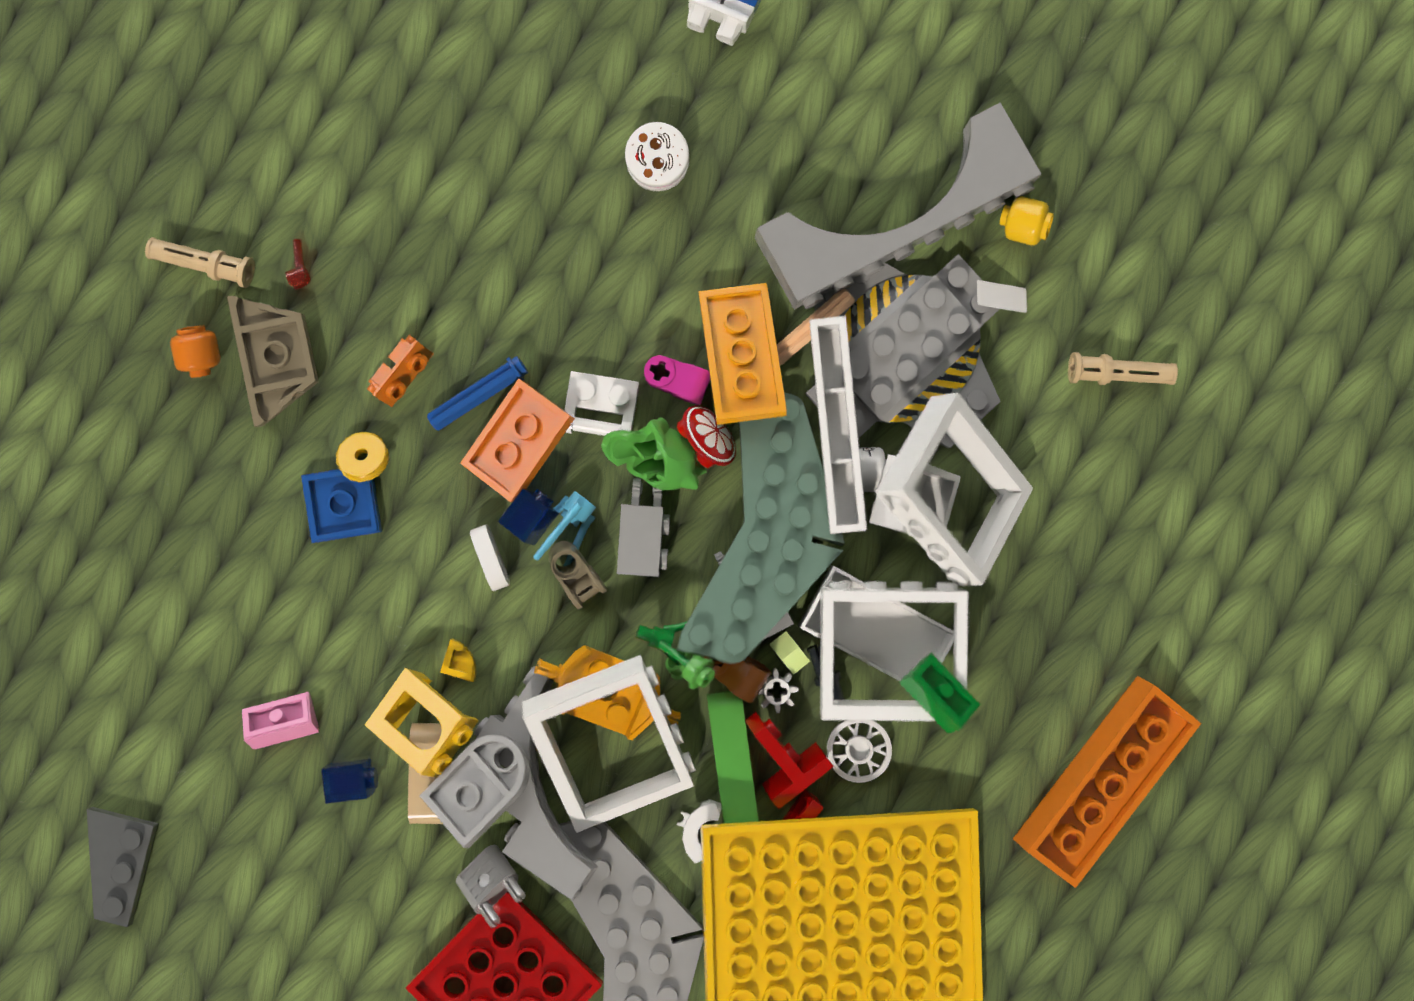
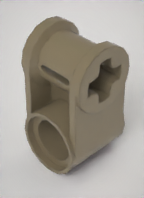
(578, 578)

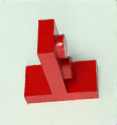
(796, 770)

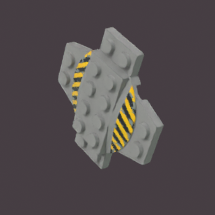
(915, 342)

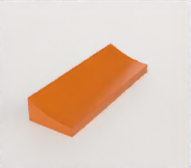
(1106, 781)

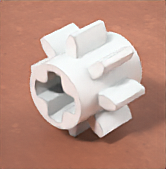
(784, 695)

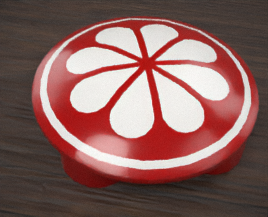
(710, 441)

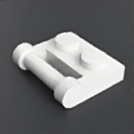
(602, 395)

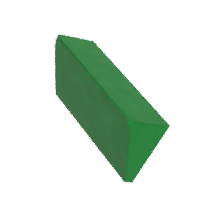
(940, 694)

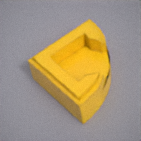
(459, 662)

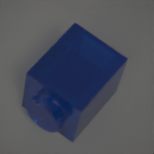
(529, 516)
(349, 780)

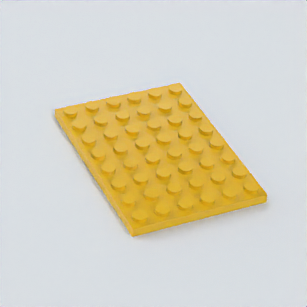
(843, 908)

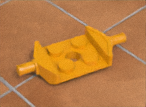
(622, 712)

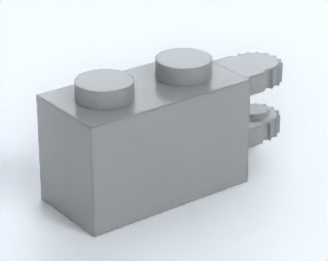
(642, 535)

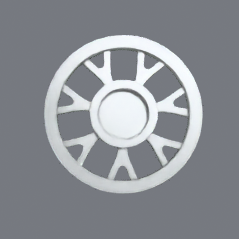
(859, 750)

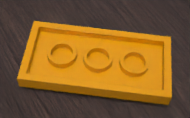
(742, 354)

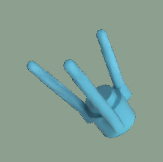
(575, 510)

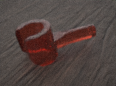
(298, 276)

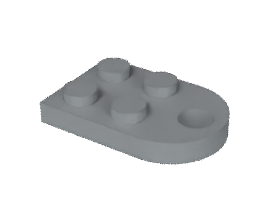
(477, 788)

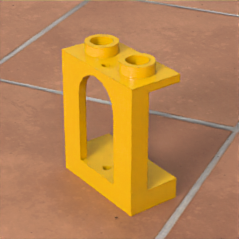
(397, 704)

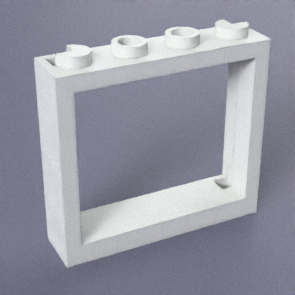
(952, 415)
(877, 592)
(588, 689)

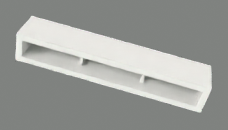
(837, 425)

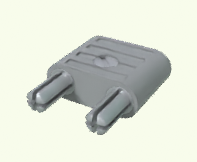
(488, 881)

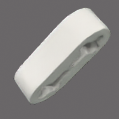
(489, 557)

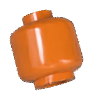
(195, 350)

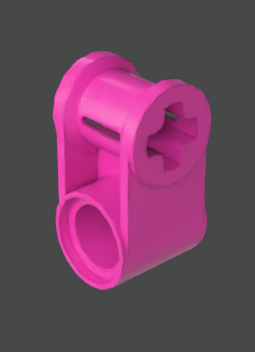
(684, 379)

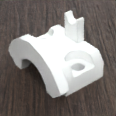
(692, 822)

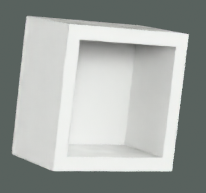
(934, 487)

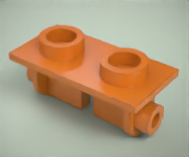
(392, 383)

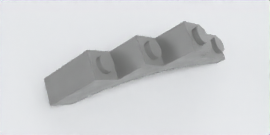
(538, 840)

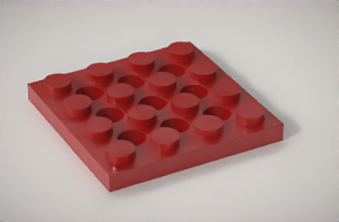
(529, 935)

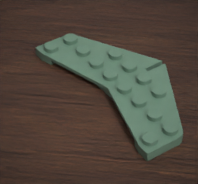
(774, 549)

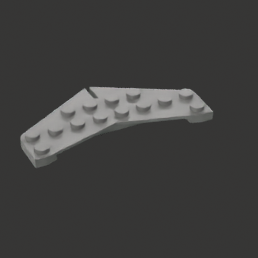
(634, 922)

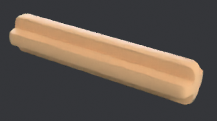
(801, 335)

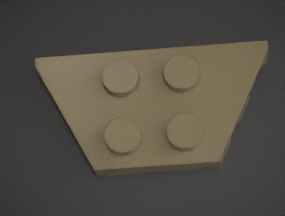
(273, 356)

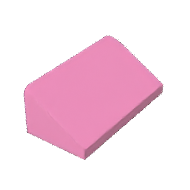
(279, 721)

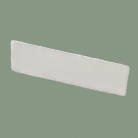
(1001, 296)

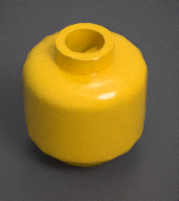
(1027, 220)

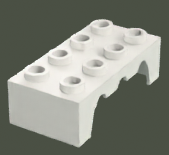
(879, 633)

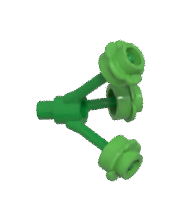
(680, 664)

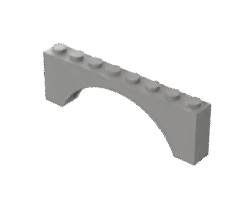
(817, 261)

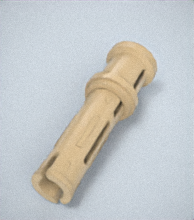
(215, 264)
(1105, 365)

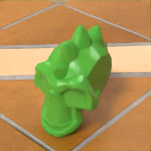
(655, 455)

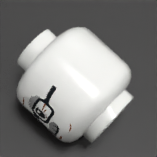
(871, 463)

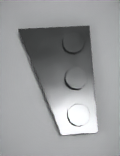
(118, 863)

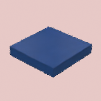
(339, 506)

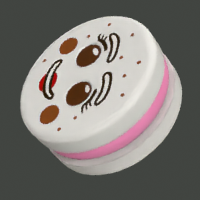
(657, 156)

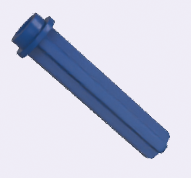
(477, 393)

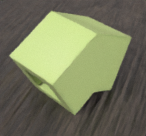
(789, 652)

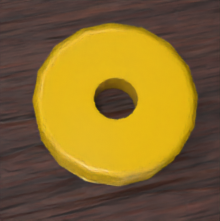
(365, 469)

